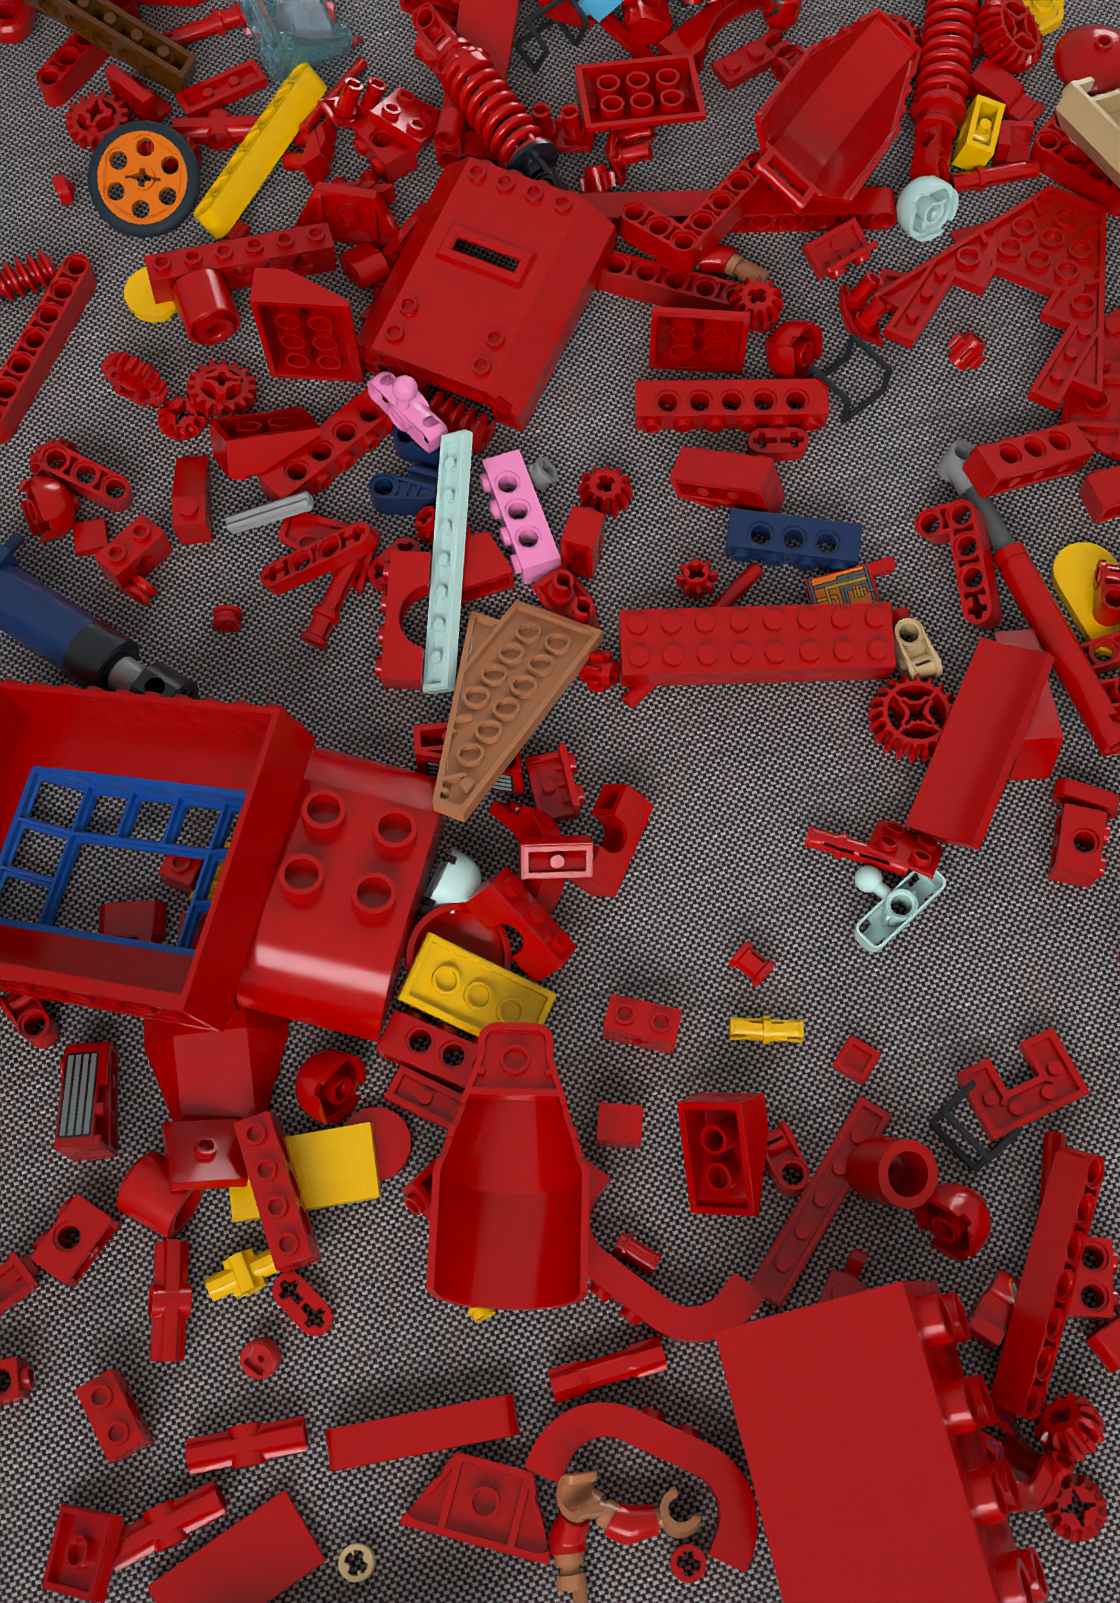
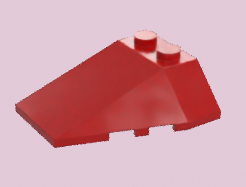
(216, 1072)

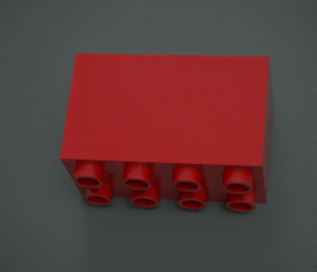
(876, 1453)

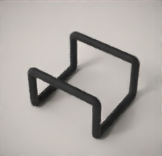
(534, 32)
(846, 415)
(986, 1155)

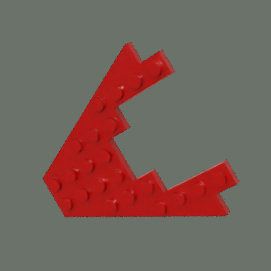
(1043, 244)

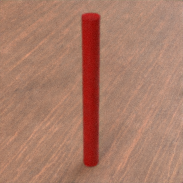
(318, 113)

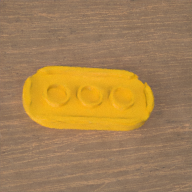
(1073, 582)

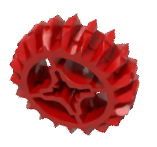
(1009, 34)
(896, 699)

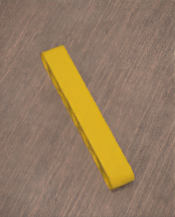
(260, 151)

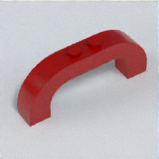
(646, 1305)
(737, 1512)

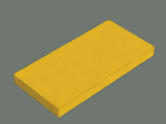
(470, 989)
(331, 1169)

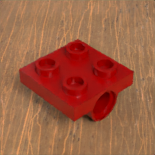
(406, 119)

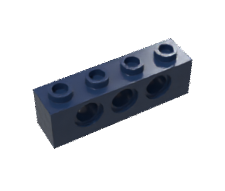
(809, 532)

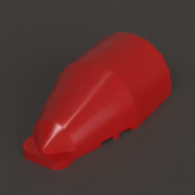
(510, 1184)

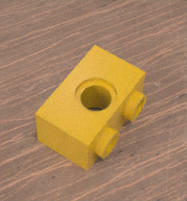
(978, 133)

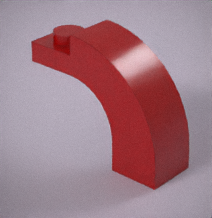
(531, 822)

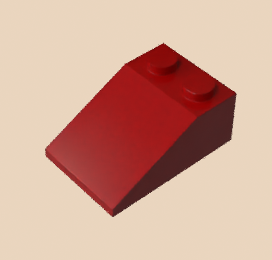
(259, 440)
(724, 1151)

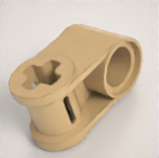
(915, 656)

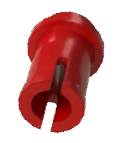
(636, 1253)

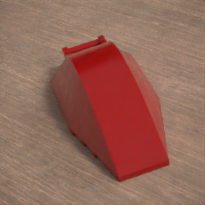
(837, 112)

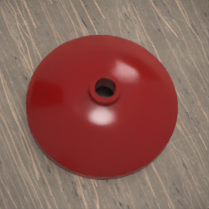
(1090, 52)
(462, 930)

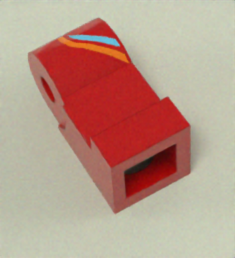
(994, 1309)

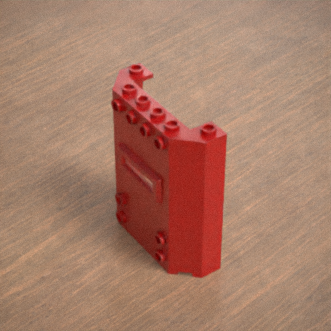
(476, 323)

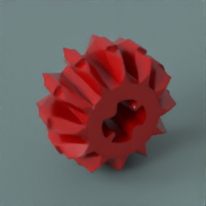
(760, 300)
(605, 490)
(1070, 1426)

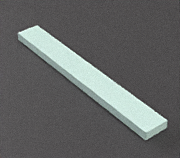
(447, 562)

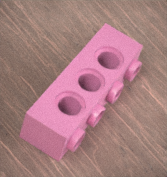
(510, 472)

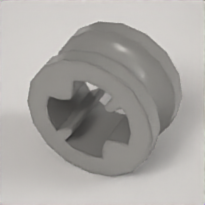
(542, 473)

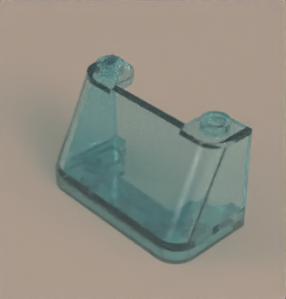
(294, 33)

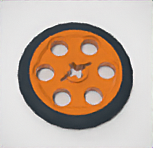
(167, 145)

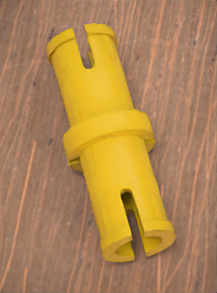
(766, 1029)

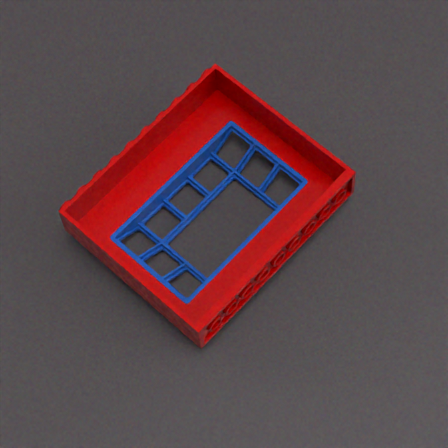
(159, 753)

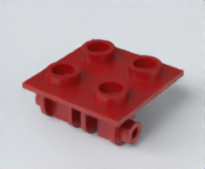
(905, 848)

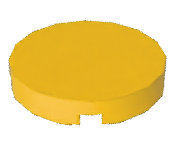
(141, 302)

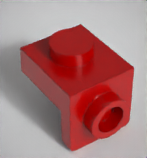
(16, 1280)

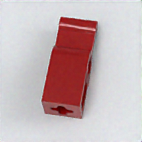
(1001, 86)

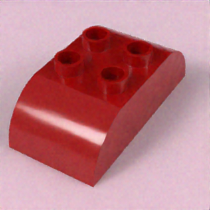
(344, 895)

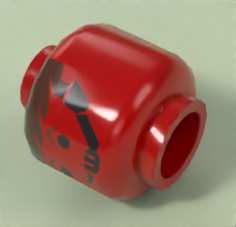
(781, 13)

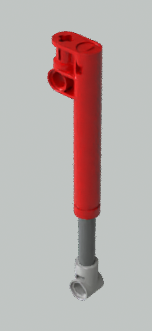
(1093, 699)

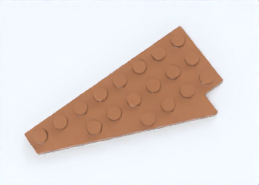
(502, 693)

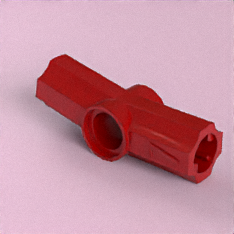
(169, 1301)

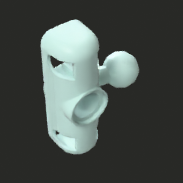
(882, 919)

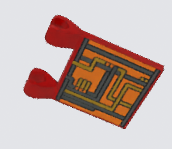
(853, 586)

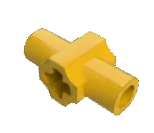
(242, 1275)

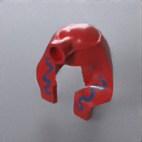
(1037, 1474)

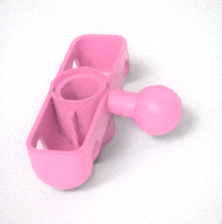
(407, 408)

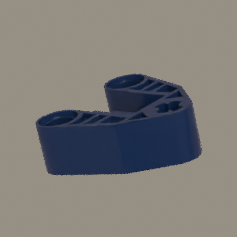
(409, 493)

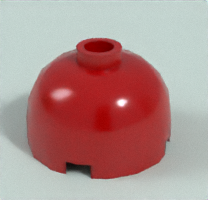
(793, 348)
(48, 507)
(328, 1085)
(956, 1219)

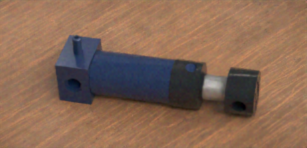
(73, 639)

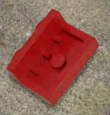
(837, 248)
(554, 784)

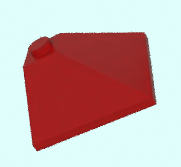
(698, 340)

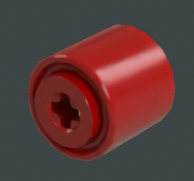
(206, 307)
(893, 1171)
(148, 1198)

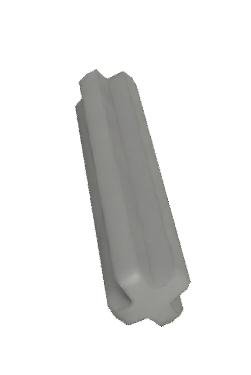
(269, 512)

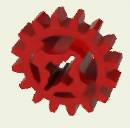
(95, 118)
(134, 379)
(221, 389)

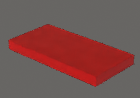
(247, 1561)

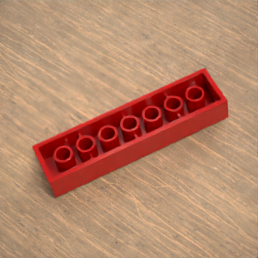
(756, 644)

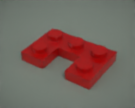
(1053, 1087)

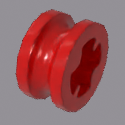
(141, 590)
(227, 618)
(697, 1555)

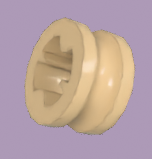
(345, 1567)

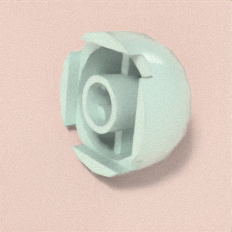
(926, 207)
(452, 881)

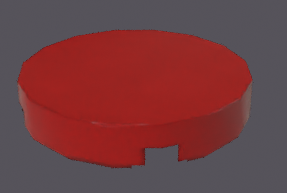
(391, 1139)

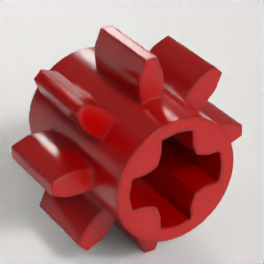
(597, 179)
(966, 350)
(425, 524)
(692, 581)
(600, 671)

